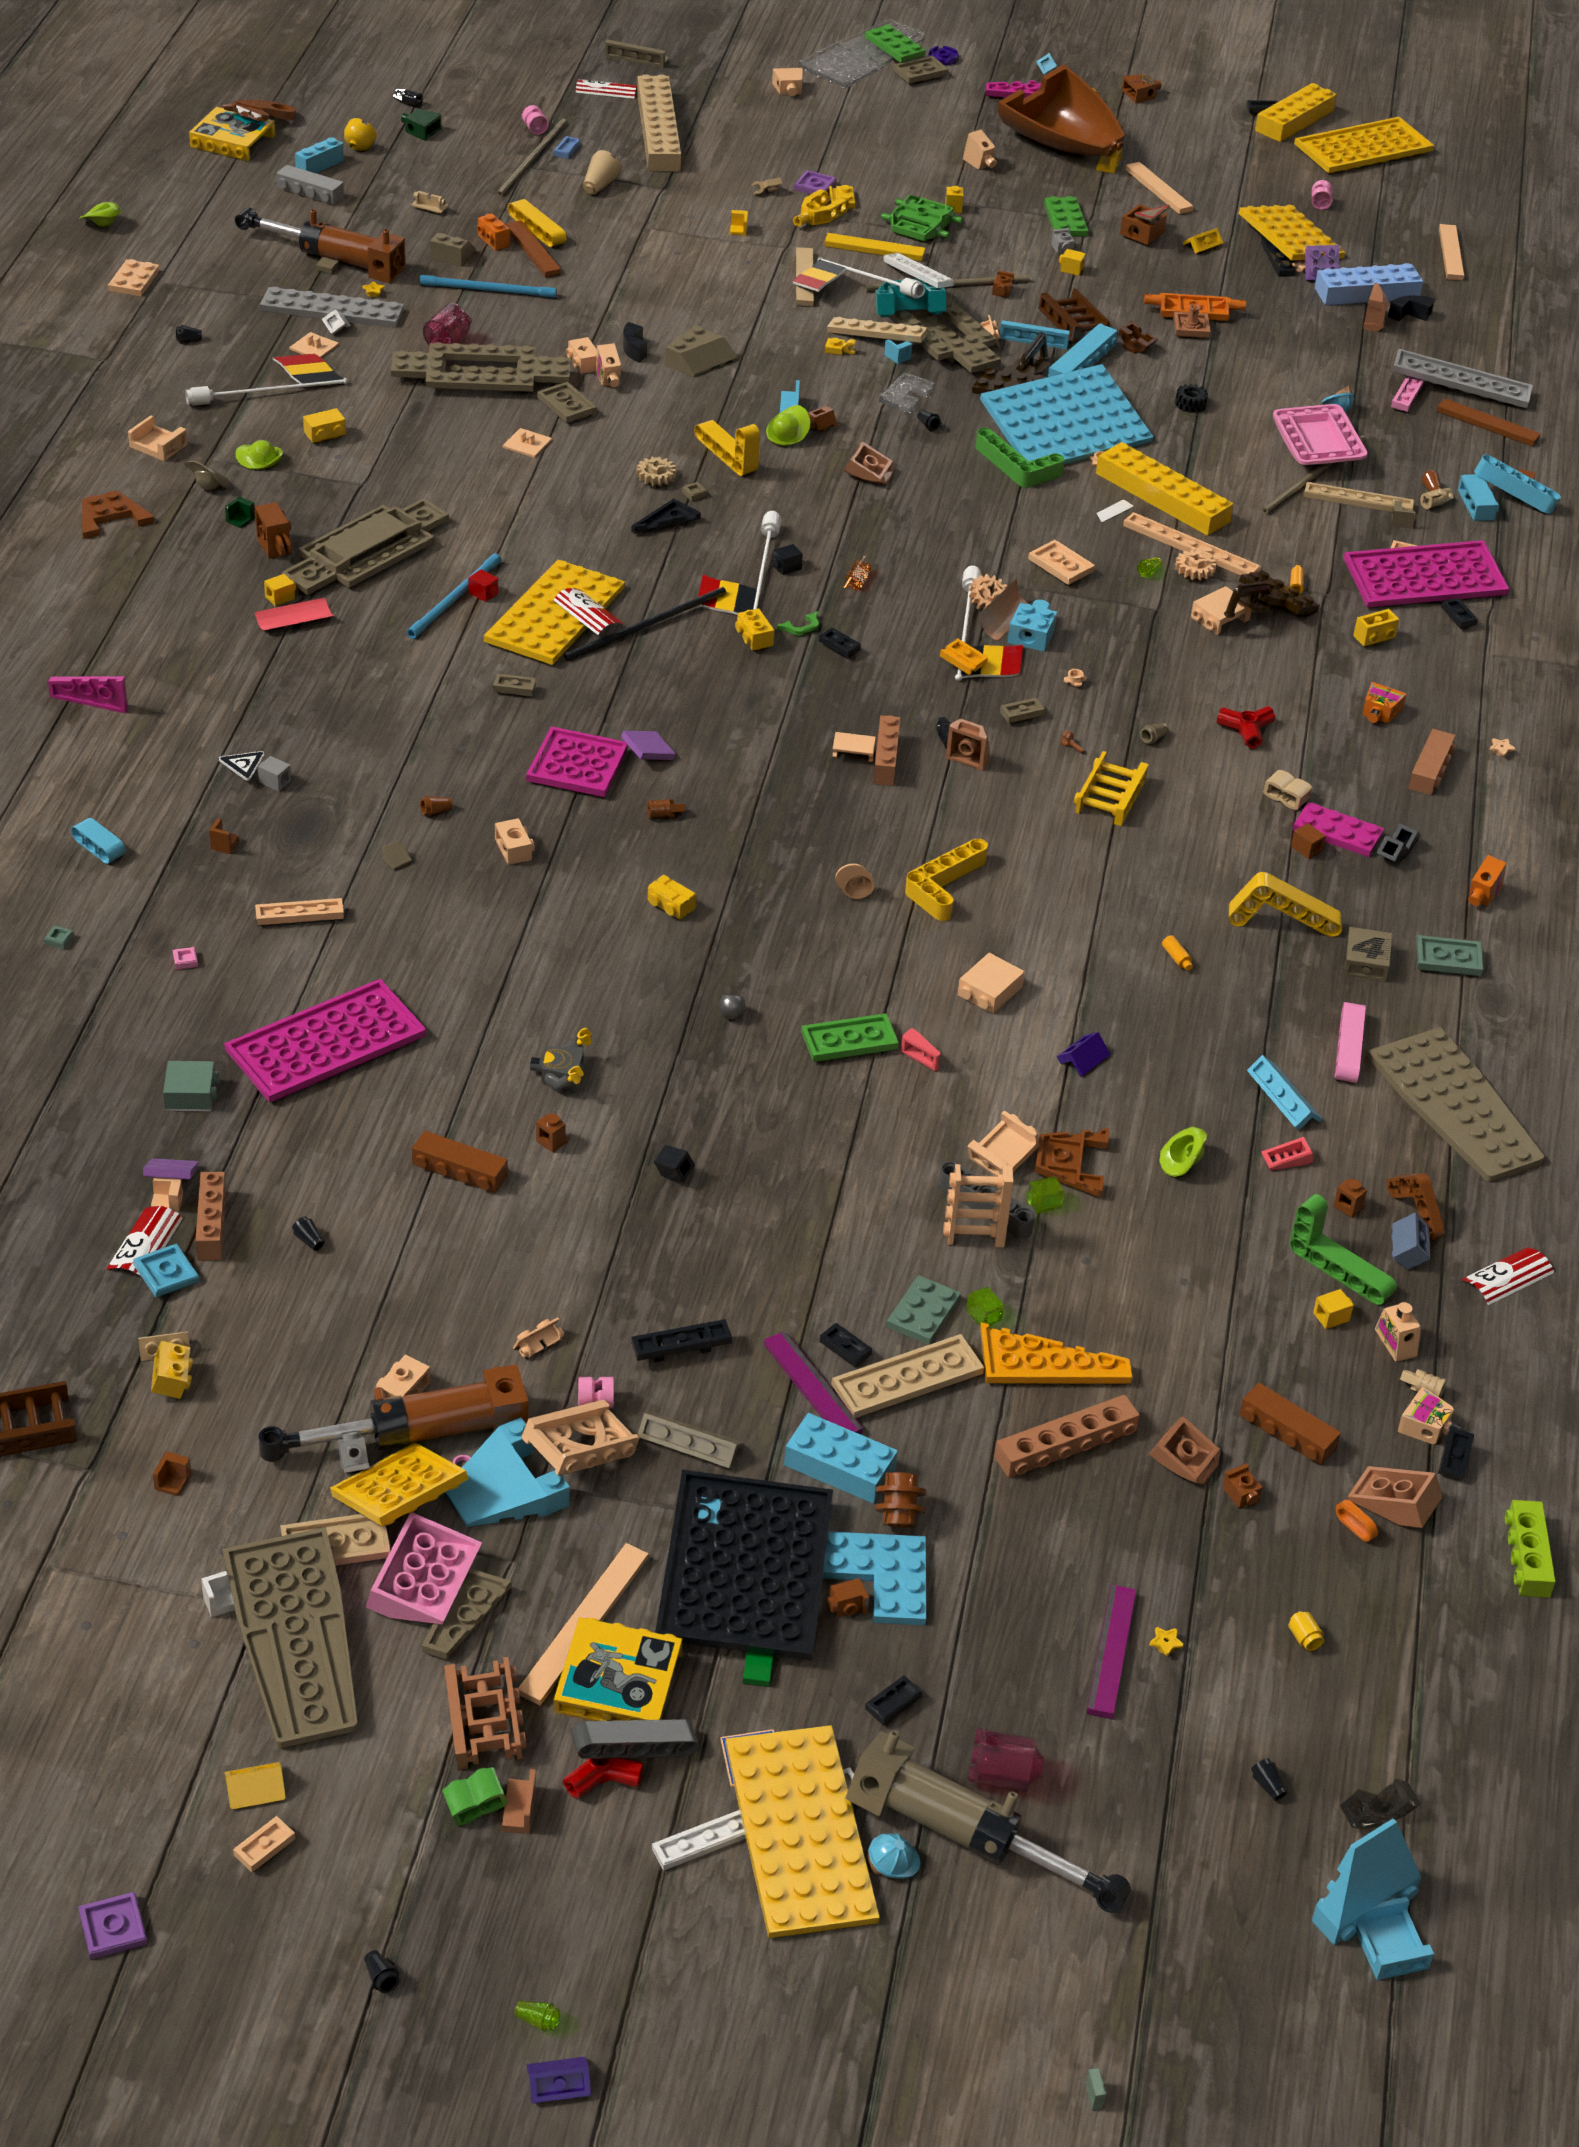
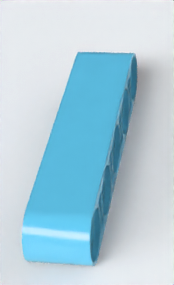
(1517, 484)

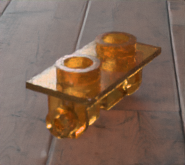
(858, 574)

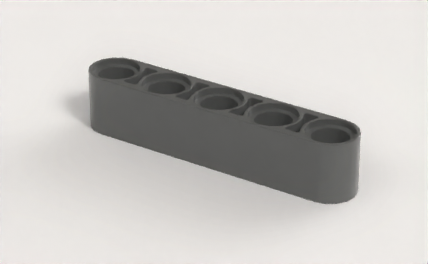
(1020, 1217)
(634, 1739)

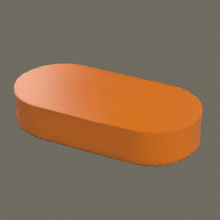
(1356, 1520)

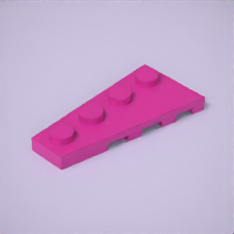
(1003, 89)
(94, 691)

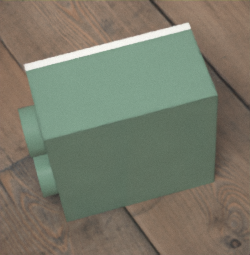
(190, 1085)

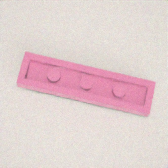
(1407, 393)

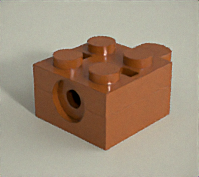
(1139, 228)
(273, 530)

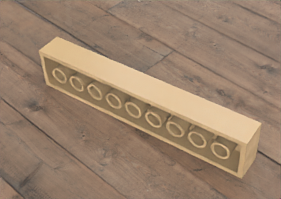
(658, 123)

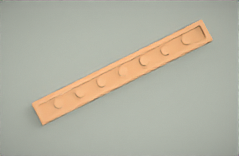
(1186, 543)
(595, 1605)

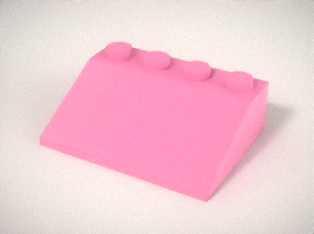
(423, 1572)

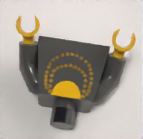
(564, 1063)

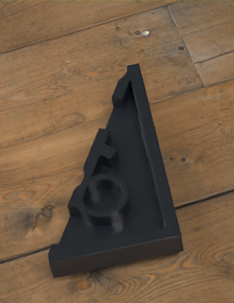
(669, 514)

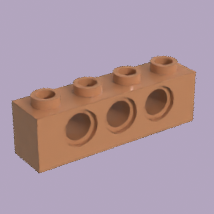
(210, 1216)

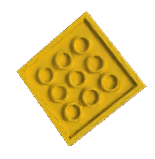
(399, 1484)

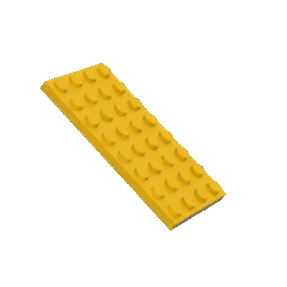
(1364, 144)
(542, 627)
(801, 1832)

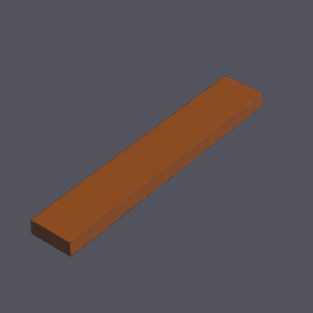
(533, 249)
(1488, 422)

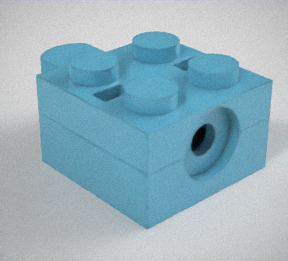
(1032, 625)

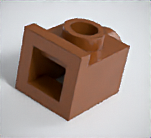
(1003, 284)
(822, 418)
(551, 1127)
(1354, 1192)
(1242, 1486)
(848, 1598)

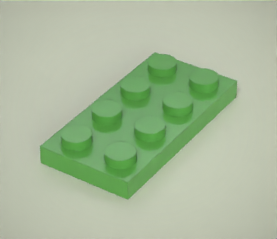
(895, 43)
(1066, 213)
(849, 1037)

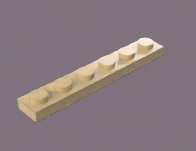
(877, 329)

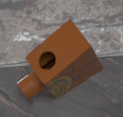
(1140, 87)

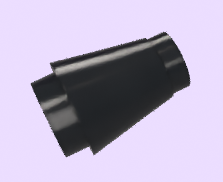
(186, 334)
(929, 420)
(308, 1233)
(1269, 1778)
(381, 1972)

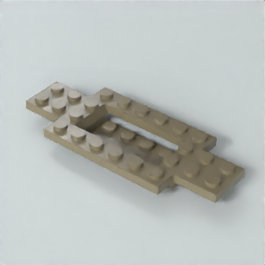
(946, 344)
(439, 375)
(330, 555)

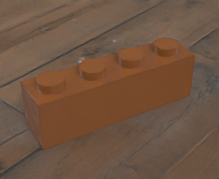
(459, 1161)
(1289, 1423)

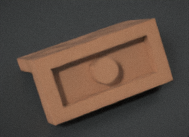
(520, 1804)

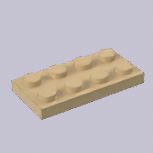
(350, 1537)

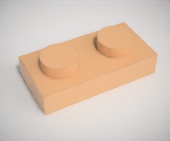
(264, 1844)

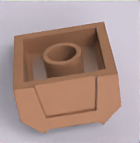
(1376, 309)
(870, 465)
(968, 744)
(1187, 1452)

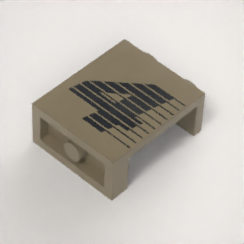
(1367, 954)

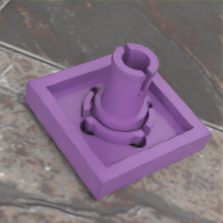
(1316, 262)

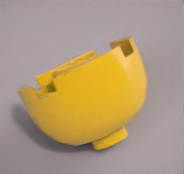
(359, 135)

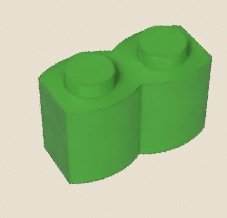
(475, 1796)

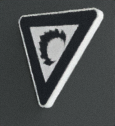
(243, 764)

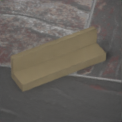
(635, 53)
(688, 1439)

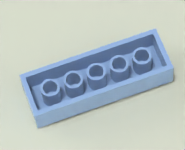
(1356, 284)

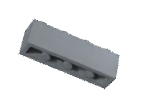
(310, 184)

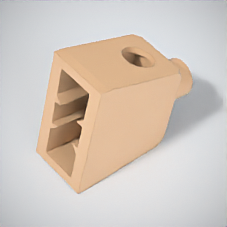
(788, 81)
(979, 150)

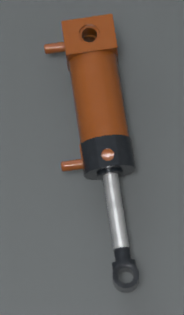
(381, 255)
(419, 1416)

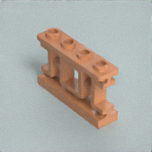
(462, 1714)

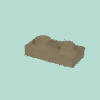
(514, 685)
(1022, 710)

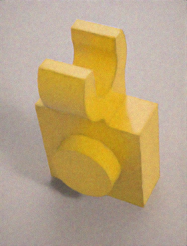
(838, 346)

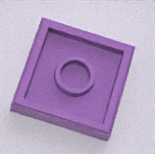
(813, 181)
(648, 745)
(170, 1168)
(112, 1925)

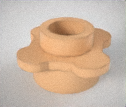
(1075, 677)

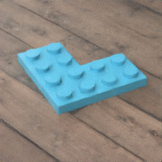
(893, 1564)

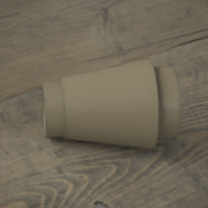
(1153, 732)

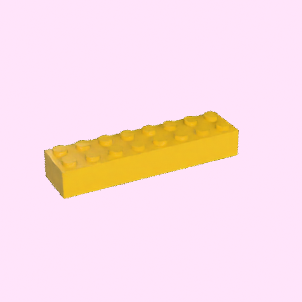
(1164, 488)

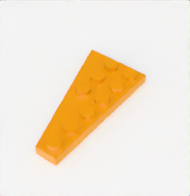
(1043, 1360)

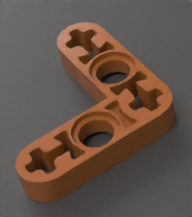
(1424, 1197)

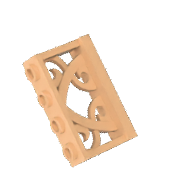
(610, 1443)

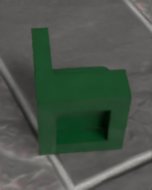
(240, 512)

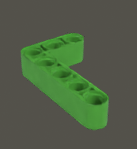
(1014, 465)
(1333, 1258)

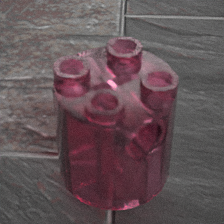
(447, 325)
(1005, 1760)

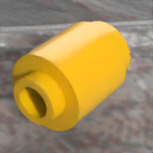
(1306, 1631)

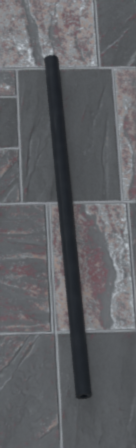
(645, 623)

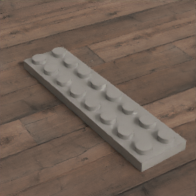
(320, 305)
(1462, 378)

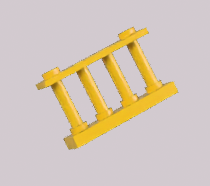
(1126, 799)

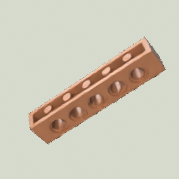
(1066, 1436)

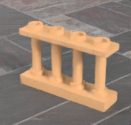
(999, 1214)

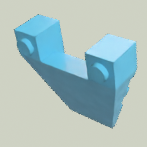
(502, 1483)
(1370, 1872)

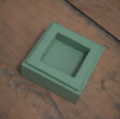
(59, 937)
(1095, 2089)

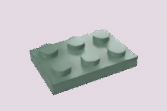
(1449, 955)
(923, 1310)

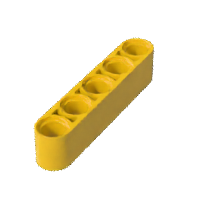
(537, 223)

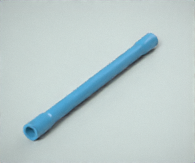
(547, 292)
(420, 625)

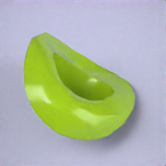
(103, 214)
(789, 426)
(258, 455)
(1183, 1151)

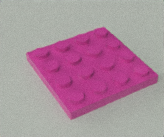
(577, 761)

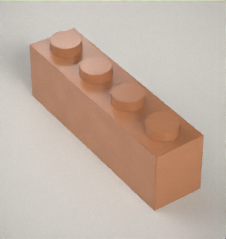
(886, 750)
(1433, 762)

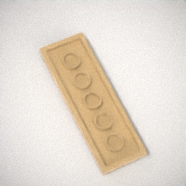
(907, 1376)

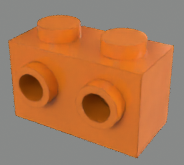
(493, 232)

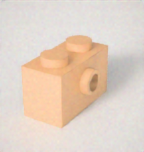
(405, 1378)

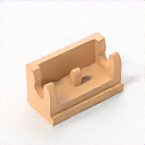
(854, 744)

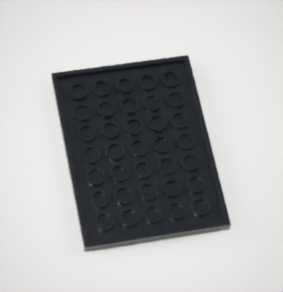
(751, 1576)

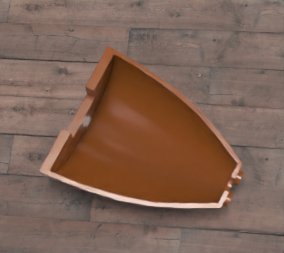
(1064, 116)

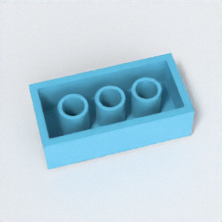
(840, 1457)

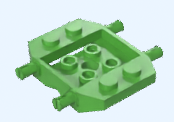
(930, 214)

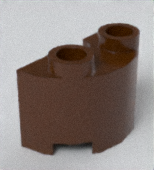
(1134, 339)

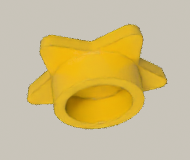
(373, 289)
(1166, 1647)

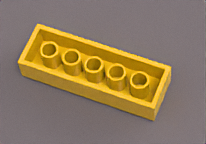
(1295, 112)

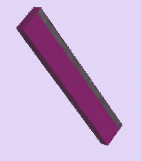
(810, 1382)
(1111, 1651)

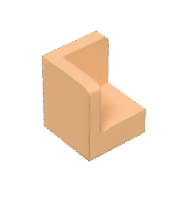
(167, 1193)

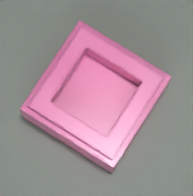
(185, 958)

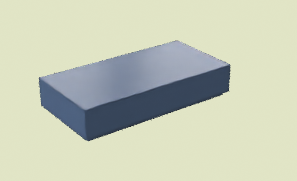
(567, 147)

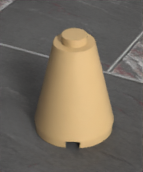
(601, 172)

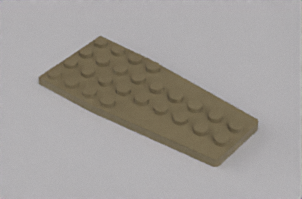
(1457, 1103)
(295, 1634)

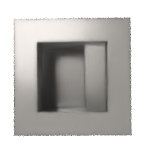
(1062, 240)
(355, 1463)

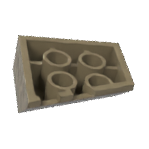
(698, 352)

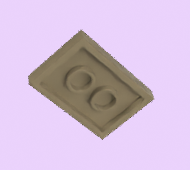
(920, 69)
(567, 402)

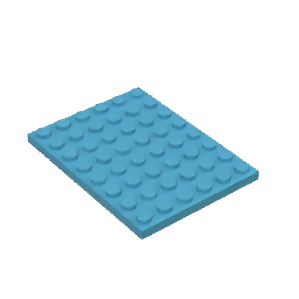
(1066, 415)

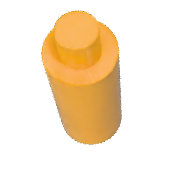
(1297, 578)
(1177, 952)

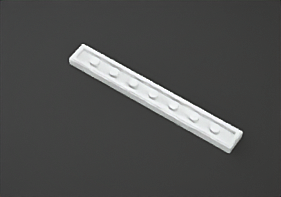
(918, 270)
(706, 1837)

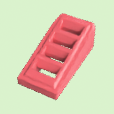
(920, 1049)
(1291, 1147)

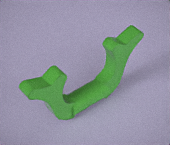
(799, 631)

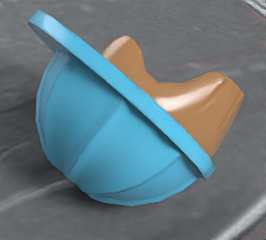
(1342, 398)
(892, 1856)

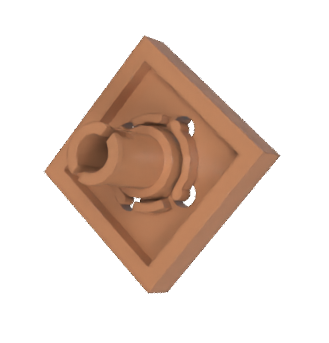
(1192, 323)

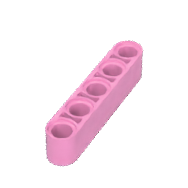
(1350, 1042)

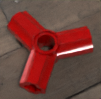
(1247, 723)
(613, 1769)

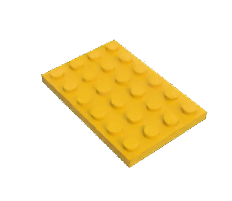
(1286, 229)

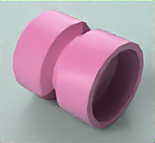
(535, 119)
(1322, 195)
(595, 1390)

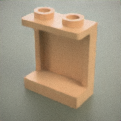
(156, 440)
(1211, 608)
(1006, 1144)

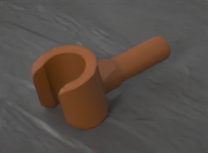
(1067, 739)

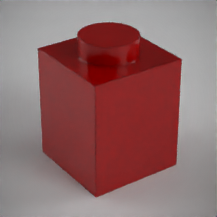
(483, 585)

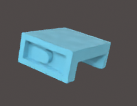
(1392, 1940)

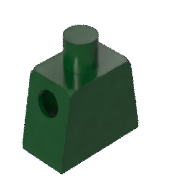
(422, 123)

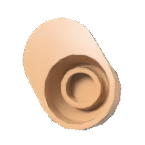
(855, 881)

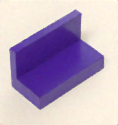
(1085, 1053)
(559, 2079)

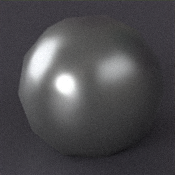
(732, 1006)

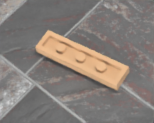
(299, 911)

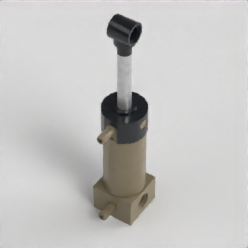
(985, 1827)

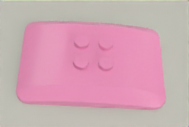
(1319, 434)

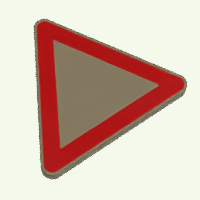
(1152, 214)

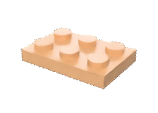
(133, 277)
(1061, 562)

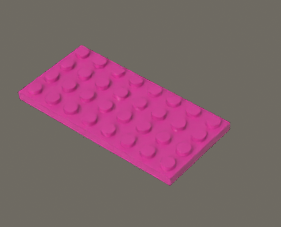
(1425, 573)
(324, 1040)

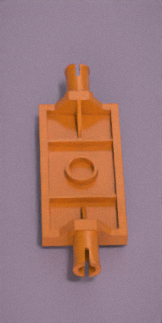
(1214, 306)

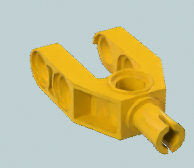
(815, 212)

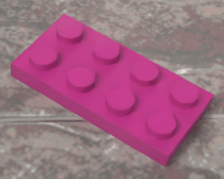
(1341, 829)

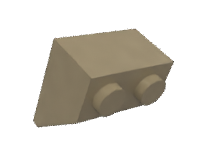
(450, 249)

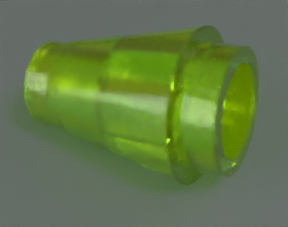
(1149, 566)
(538, 2014)

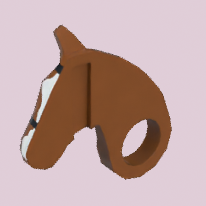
(261, 109)

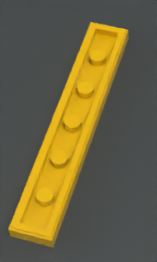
(873, 246)

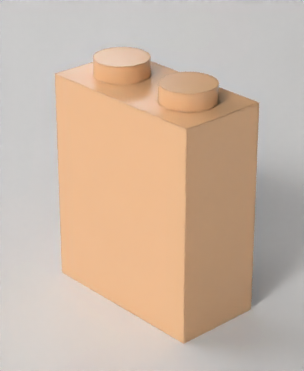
(991, 983)

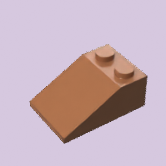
(1398, 1494)

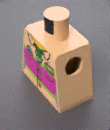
(610, 372)
(1399, 1331)
(1427, 1417)

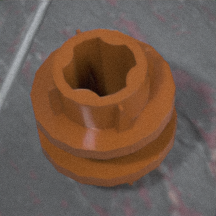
(900, 1500)

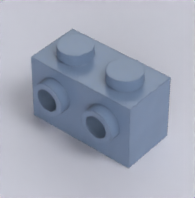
(1410, 1241)

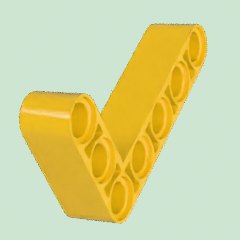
(738, 453)
(926, 881)
(1286, 898)

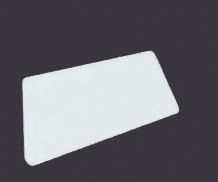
(1114, 510)

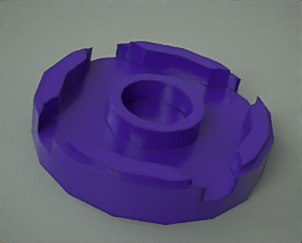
(945, 55)

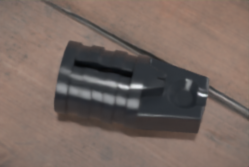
(408, 97)
(943, 729)

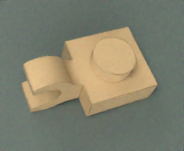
(770, 185)

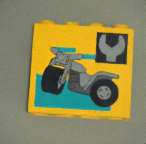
(229, 133)
(616, 1672)

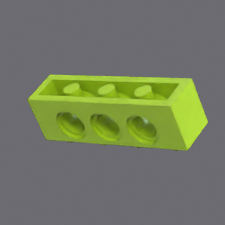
(1530, 1548)

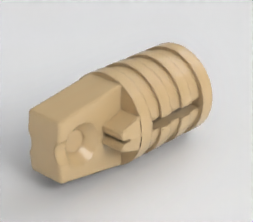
(1436, 498)
(1422, 1379)

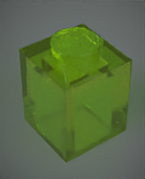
(1045, 1194)
(985, 1306)

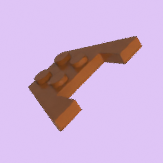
(110, 507)
(1062, 1157)

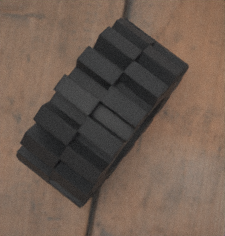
(1191, 398)

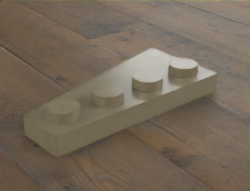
(473, 1602)

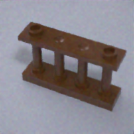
(1061, 316)
(36, 1435)

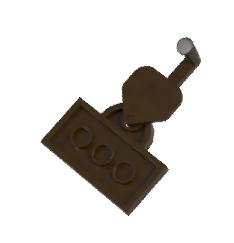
(1022, 371)
(1261, 590)

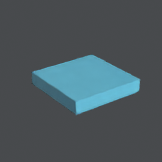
(166, 1270)

